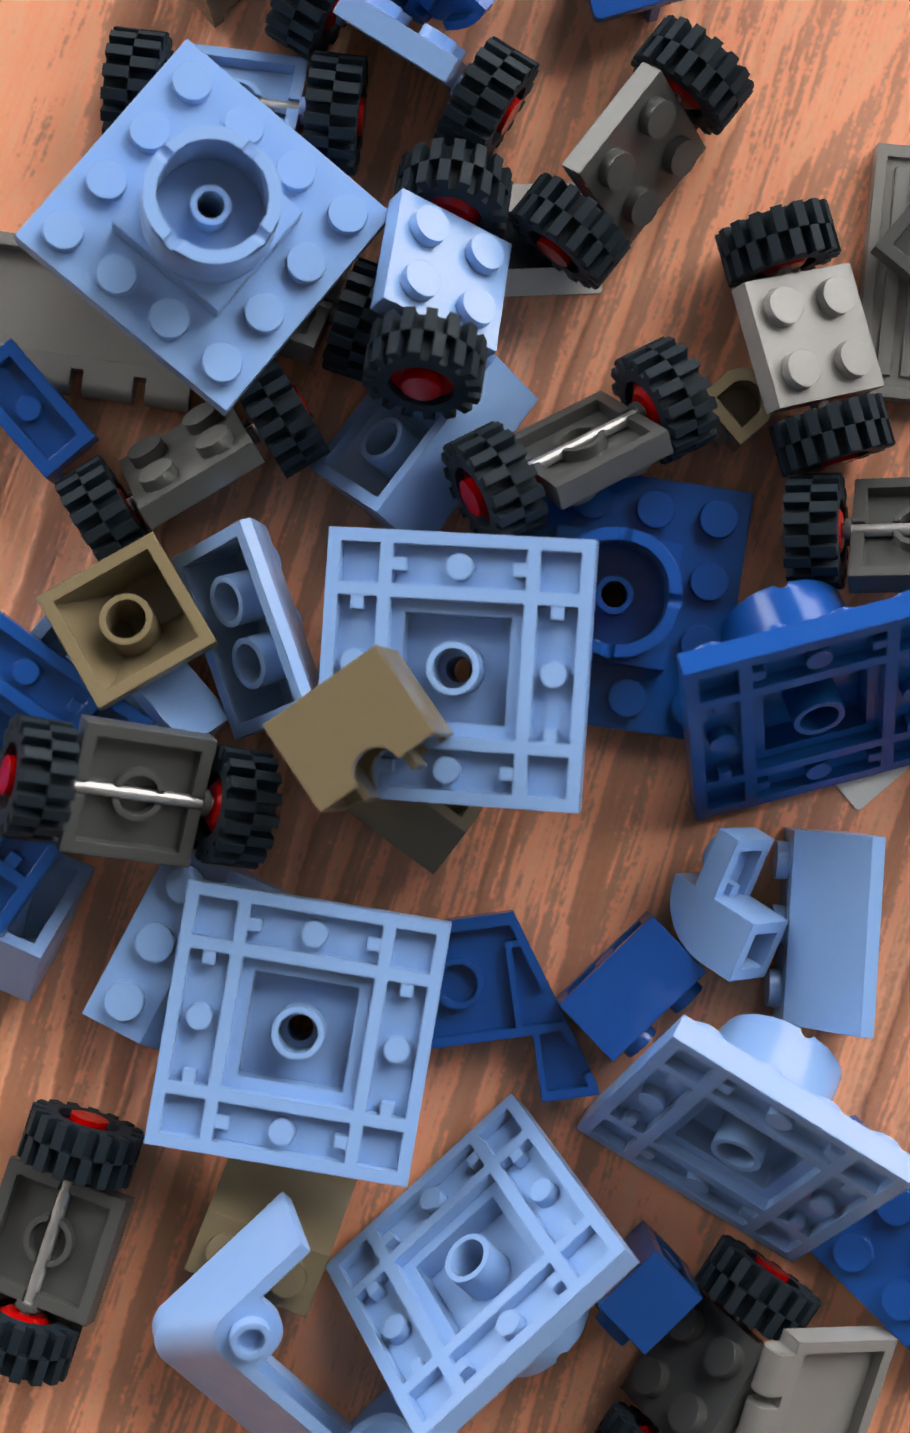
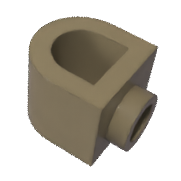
(738, 407)

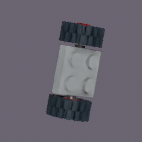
(806, 336)

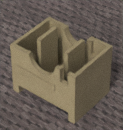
(349, 721)

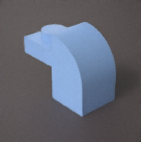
(717, 914)

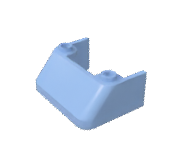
(224, 1335)

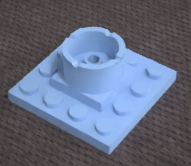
(192, 288)
(521, 621)
(257, 1090)
(750, 1131)
(479, 1271)

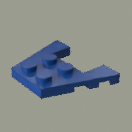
(499, 993)

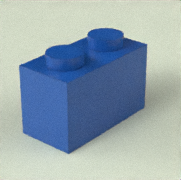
(632, 988)
(650, 1295)

